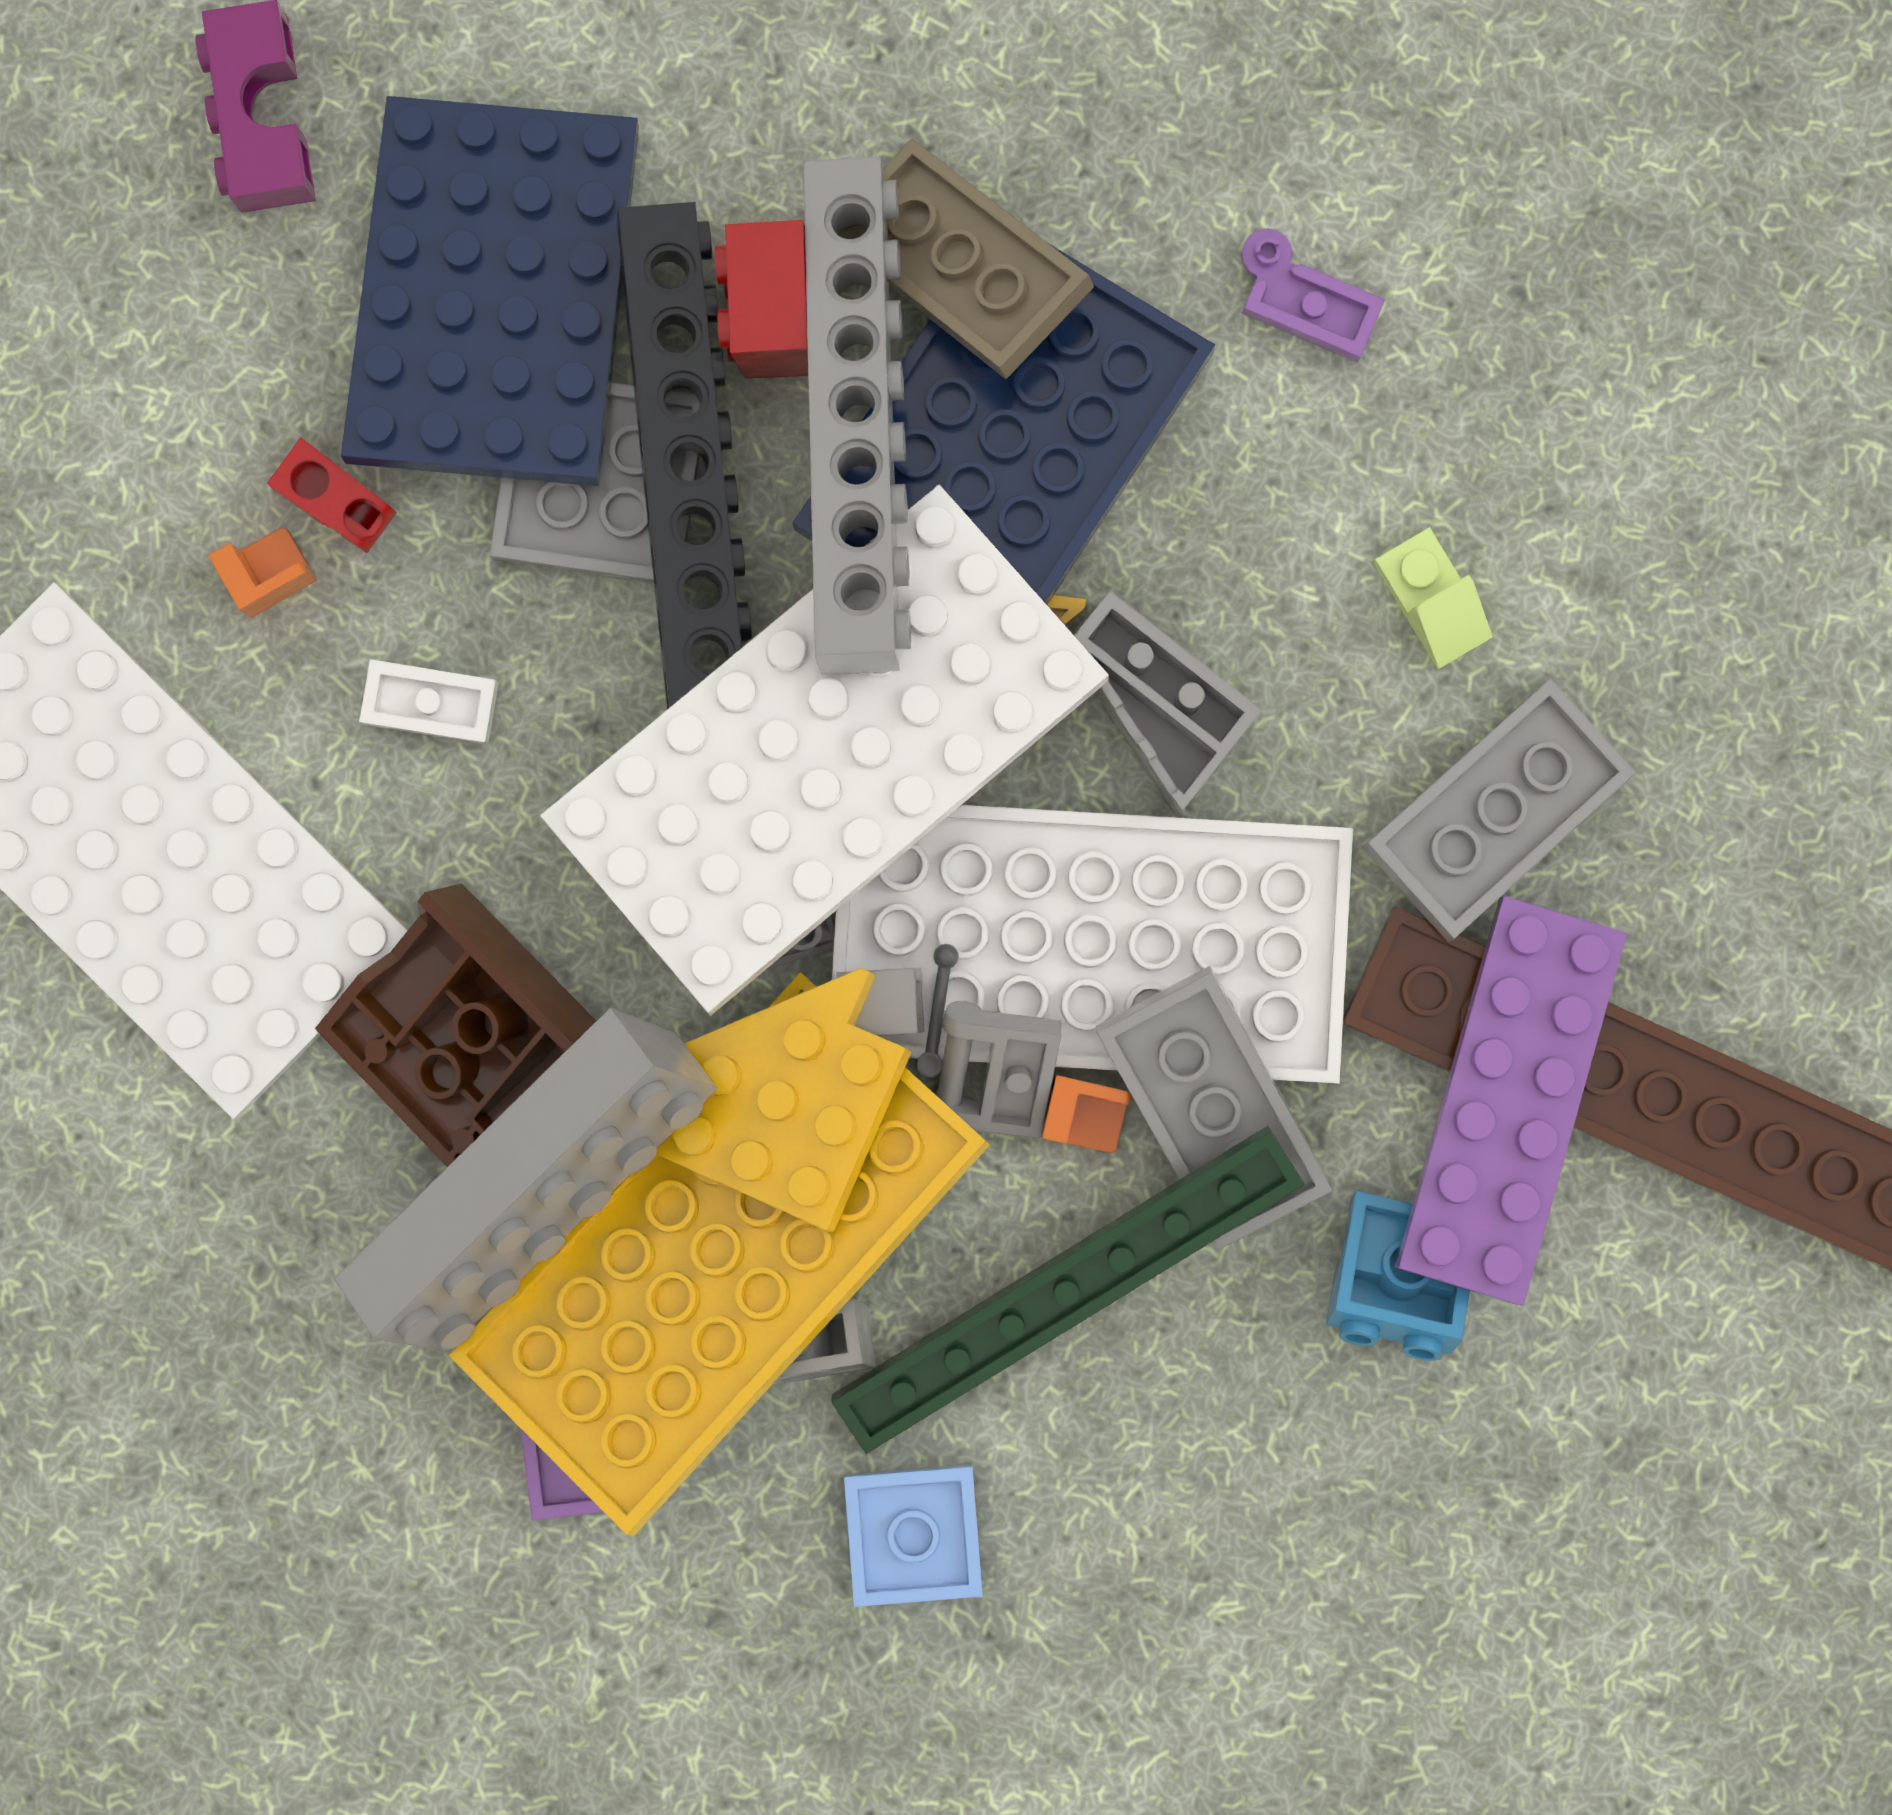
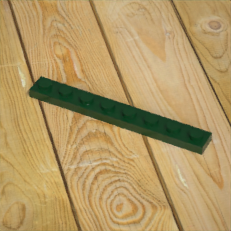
(1067, 1289)

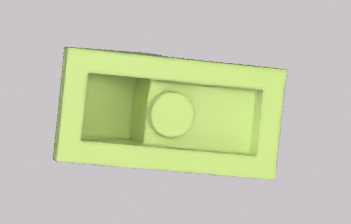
(1434, 598)

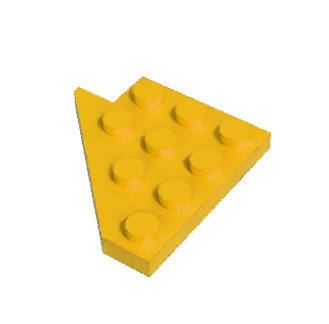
(793, 1101)

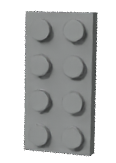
(1499, 810)
(1206, 1086)

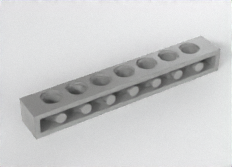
(836, 197)

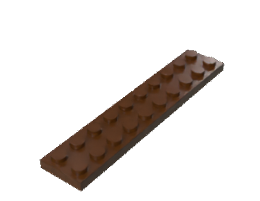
(1660, 1098)

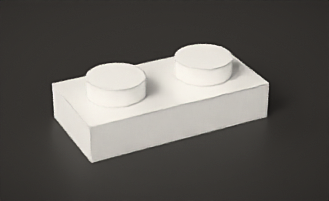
(429, 702)

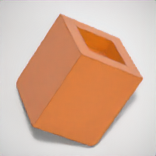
(262, 571)
(1085, 1114)

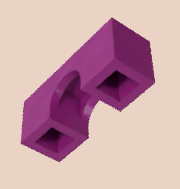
(245, 53)

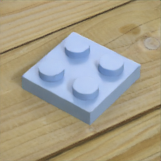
(913, 1535)

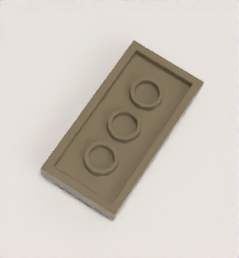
(975, 263)

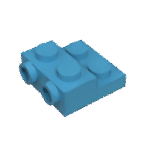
(1383, 1302)

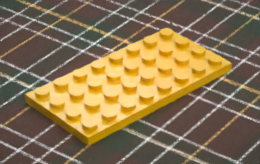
(692, 1303)

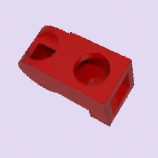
(331, 495)

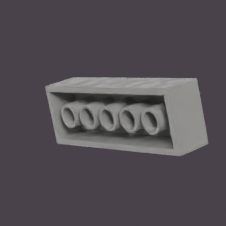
(526, 1183)

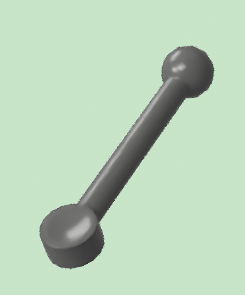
(929, 1062)

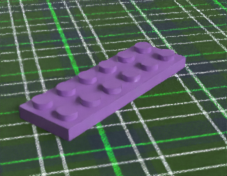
(1511, 1100)

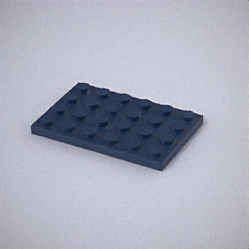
(490, 291)
(1054, 441)

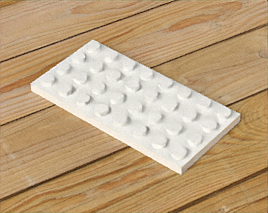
(798, 787)
(168, 861)
(1109, 909)

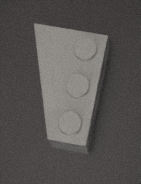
(1164, 700)

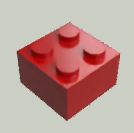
(766, 298)

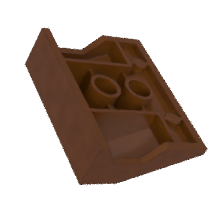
(453, 1022)

